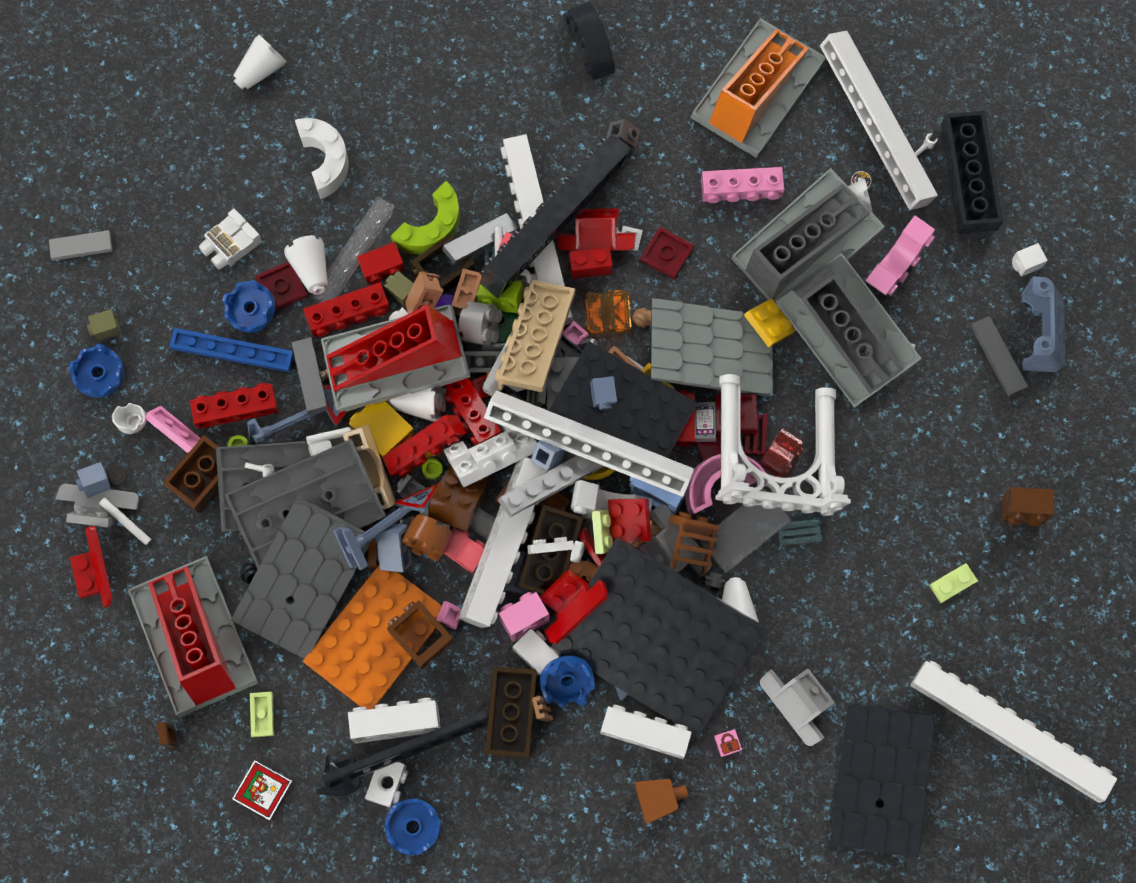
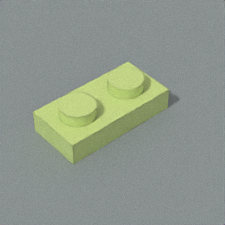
(602, 536)
(953, 583)
(261, 714)

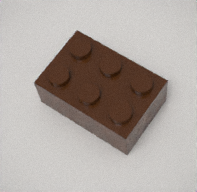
(196, 476)
(455, 503)

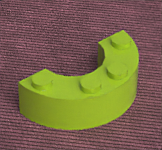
(419, 239)

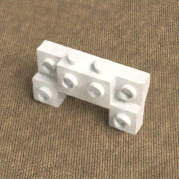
(489, 455)

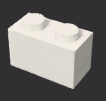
(535, 650)

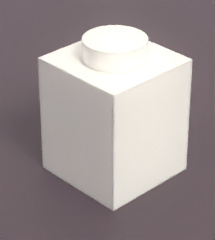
(1029, 260)

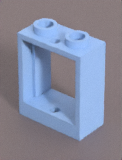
(659, 495)

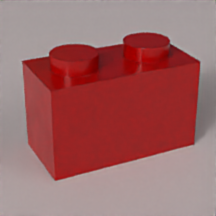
(590, 262)
(380, 263)

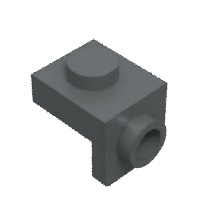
(408, 486)

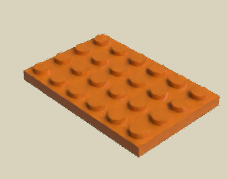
(358, 650)

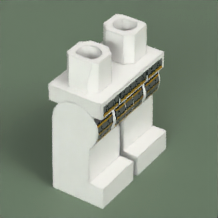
(230, 239)

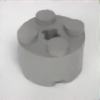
(480, 323)

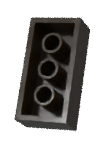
(543, 569)
(511, 713)

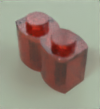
(781, 453)

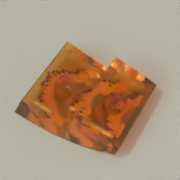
(607, 311)

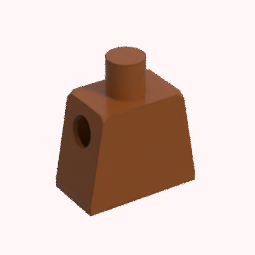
(658, 798)

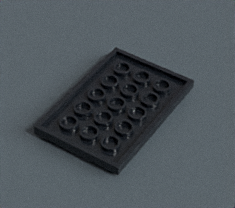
(645, 409)

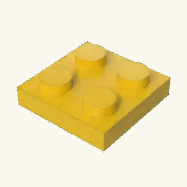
(770, 322)

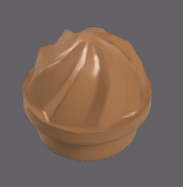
(642, 317)

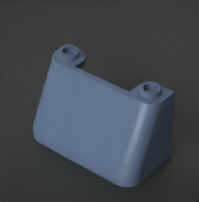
(1050, 347)

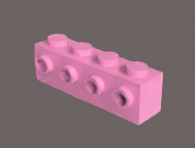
(742, 184)

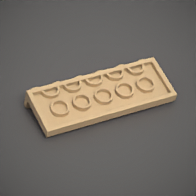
(535, 336)

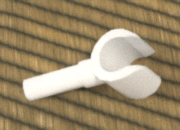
(927, 144)
(266, 469)

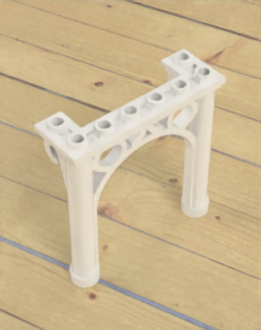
(733, 489)

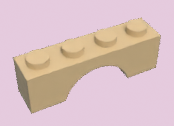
(372, 463)

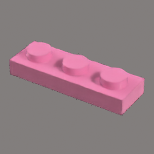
(172, 428)

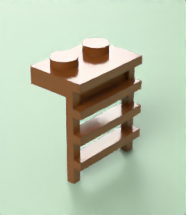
(694, 528)

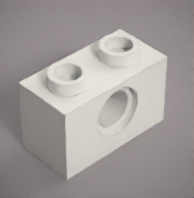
(390, 796)

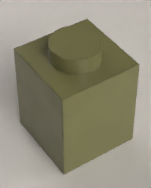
(398, 287)
(103, 325)

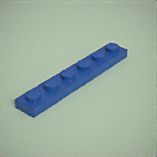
(231, 350)

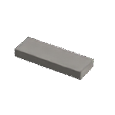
(80, 245)

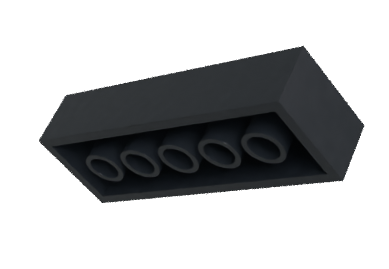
(971, 172)

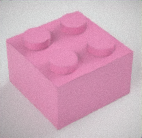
(523, 616)

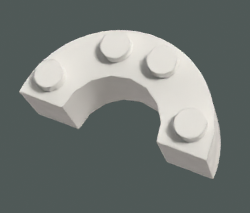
(336, 163)
(589, 498)

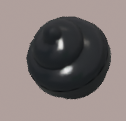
(248, 572)

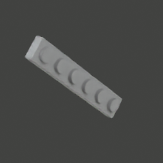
(547, 484)

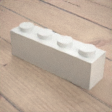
(646, 732)

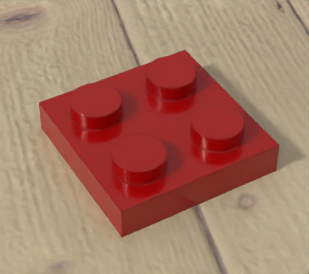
(630, 519)

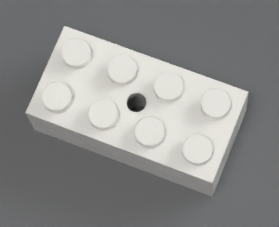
(393, 721)

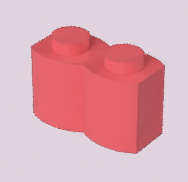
(464, 550)

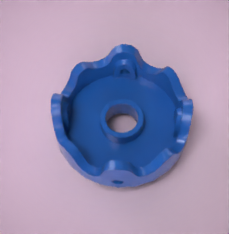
(238, 301)
(90, 360)
(574, 689)
(397, 822)

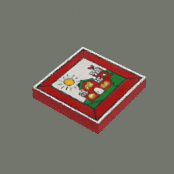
(262, 790)

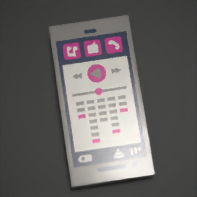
(705, 422)

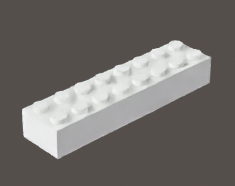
(499, 554)

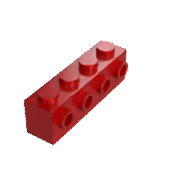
(346, 310)
(234, 406)
(472, 411)
(424, 445)

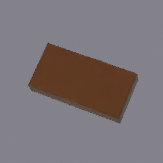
(167, 735)

